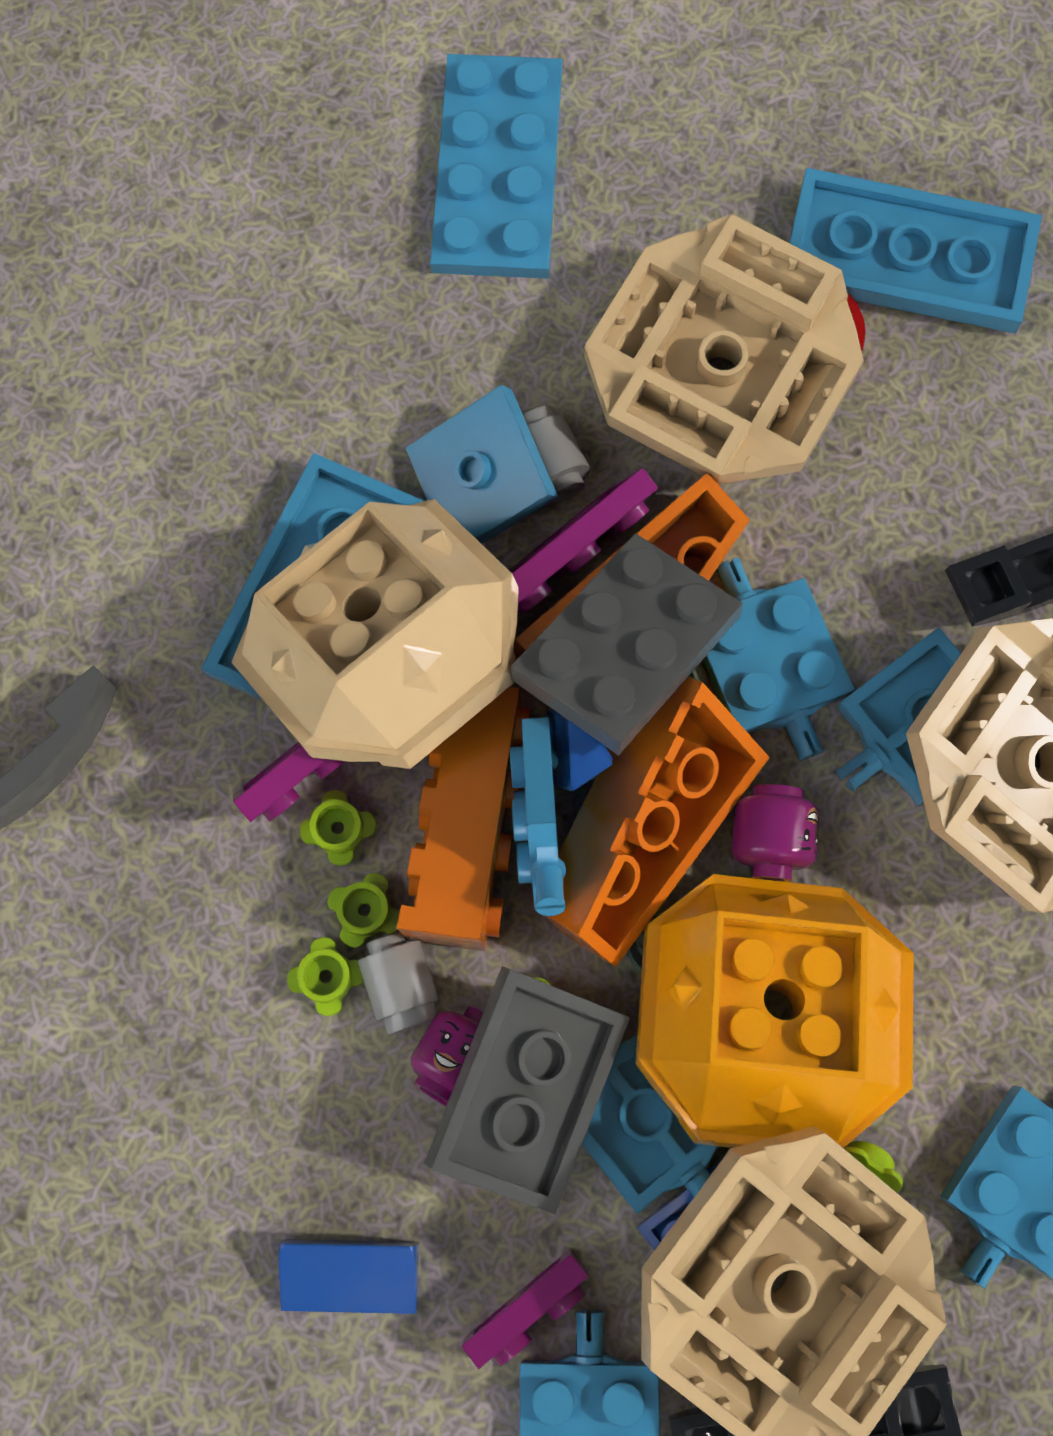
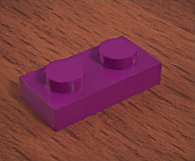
(505, 1331)

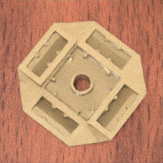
(737, 299)
(383, 636)
(978, 758)
(841, 1328)

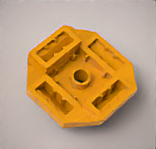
(734, 1066)

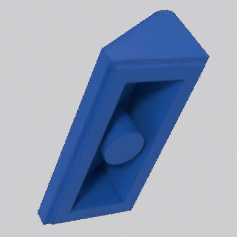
(578, 754)
(348, 1276)

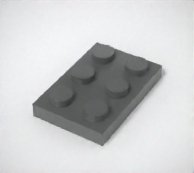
(626, 643)
(527, 1091)

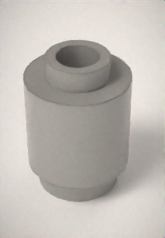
(558, 451)
(398, 983)

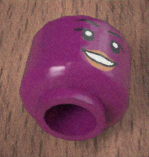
(775, 831)
(443, 1052)

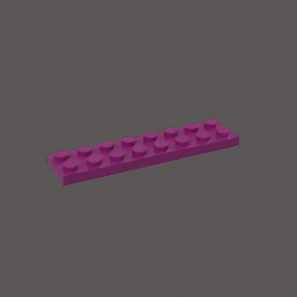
(560, 553)

